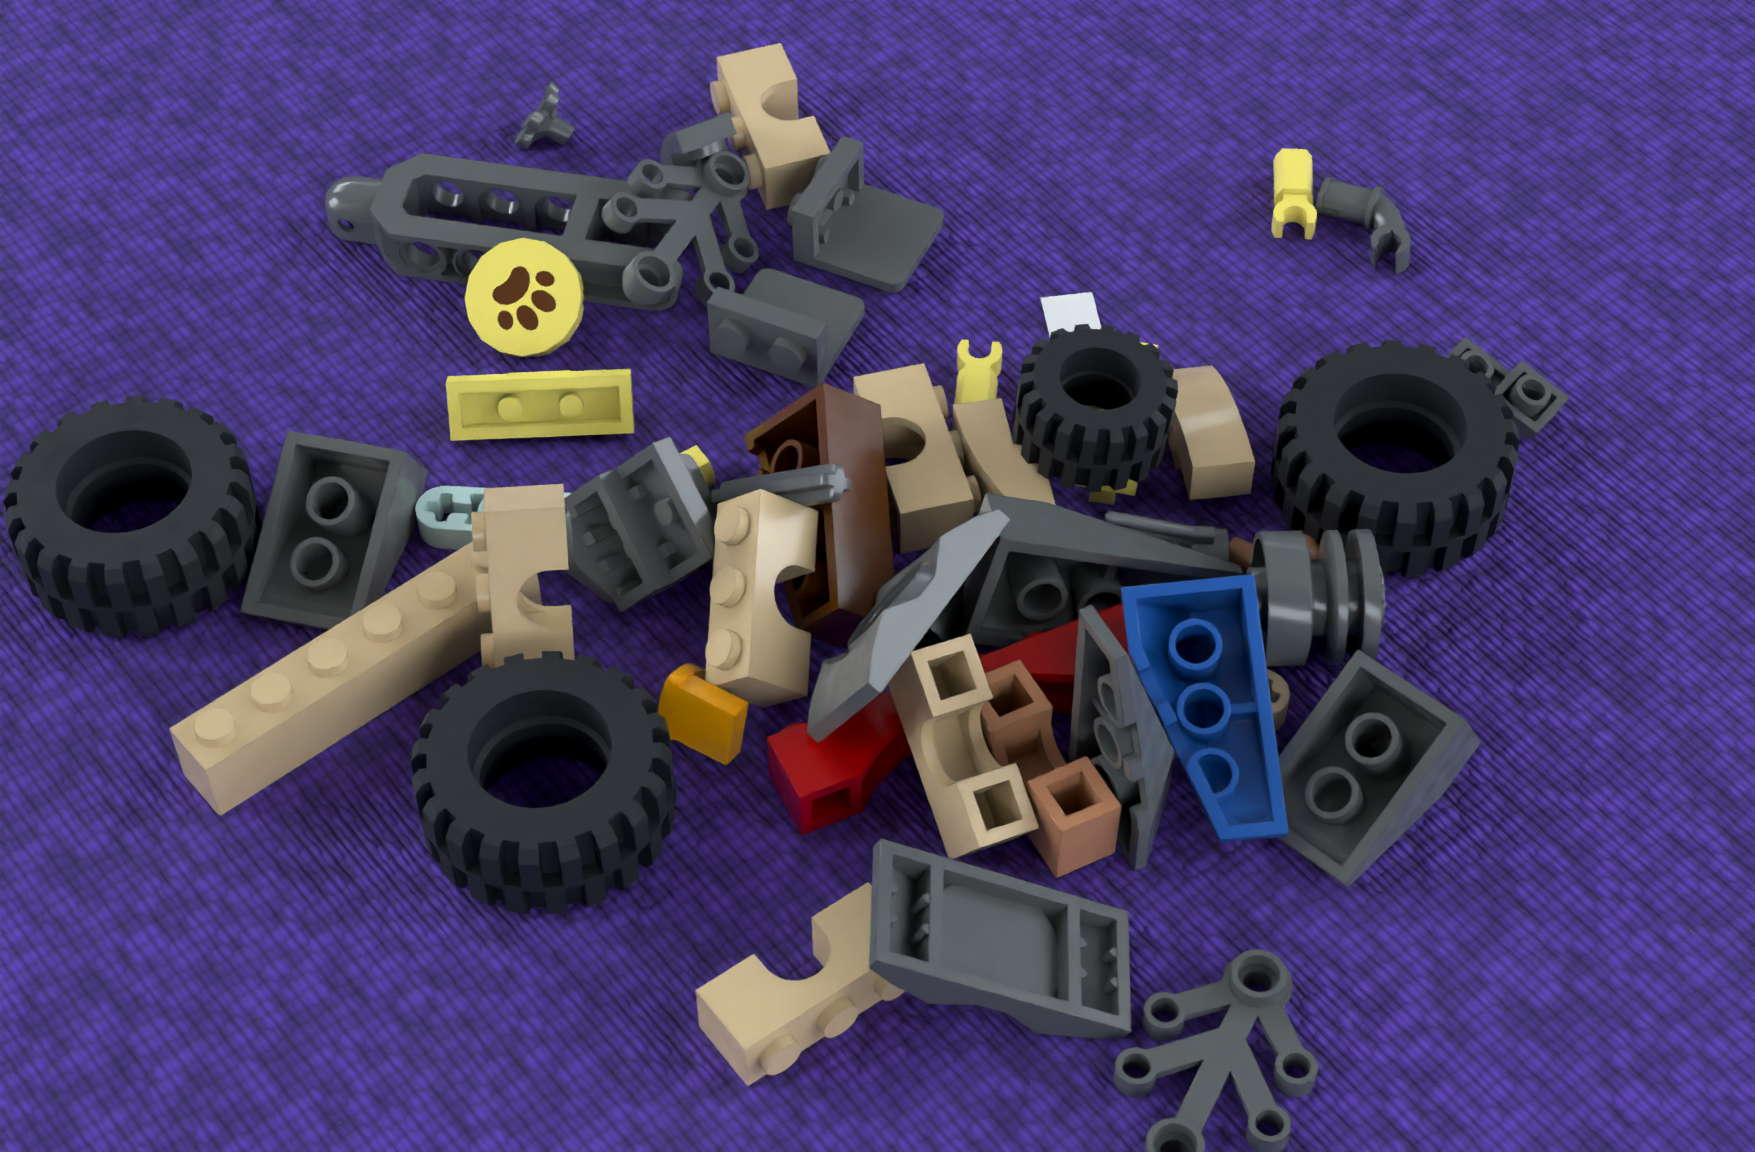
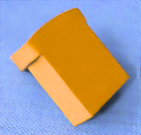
(703, 714)

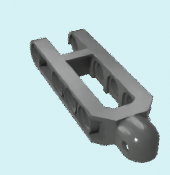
(390, 207)

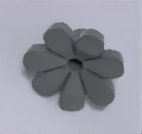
(545, 121)

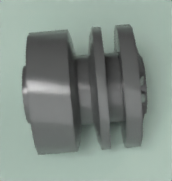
(1324, 597)

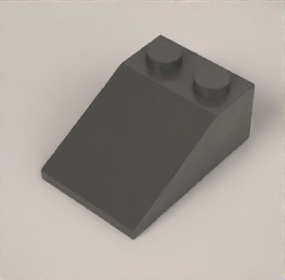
(331, 530)
(1367, 767)

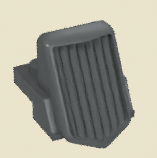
(641, 526)

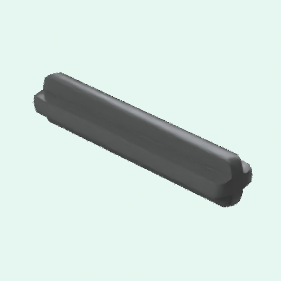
(804, 485)

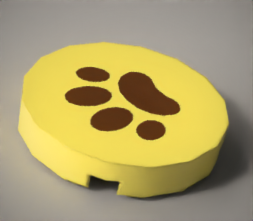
(525, 298)

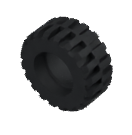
(1405, 401)
(145, 574)
(559, 850)

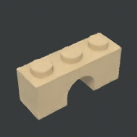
(763, 105)
(931, 489)
(522, 536)
(749, 643)
(940, 709)
(768, 1020)

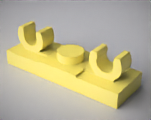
(540, 404)

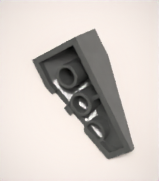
(1061, 561)
(1120, 735)

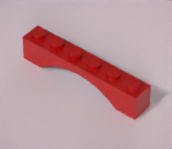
(841, 773)

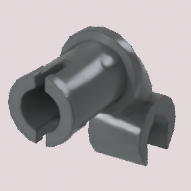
(1375, 212)

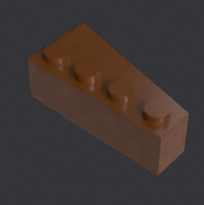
(853, 533)

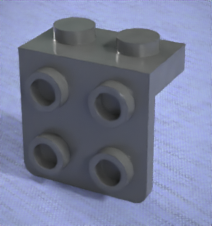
(858, 227)
(783, 325)

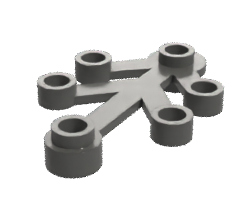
(720, 182)
(1222, 1054)

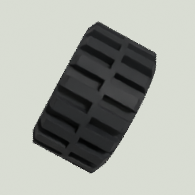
(1085, 442)

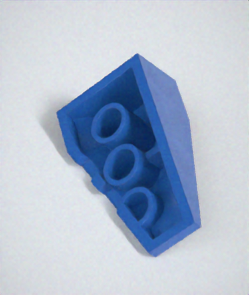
(1209, 684)

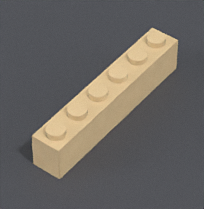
(336, 682)

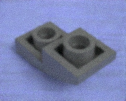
(697, 141)
(1526, 391)

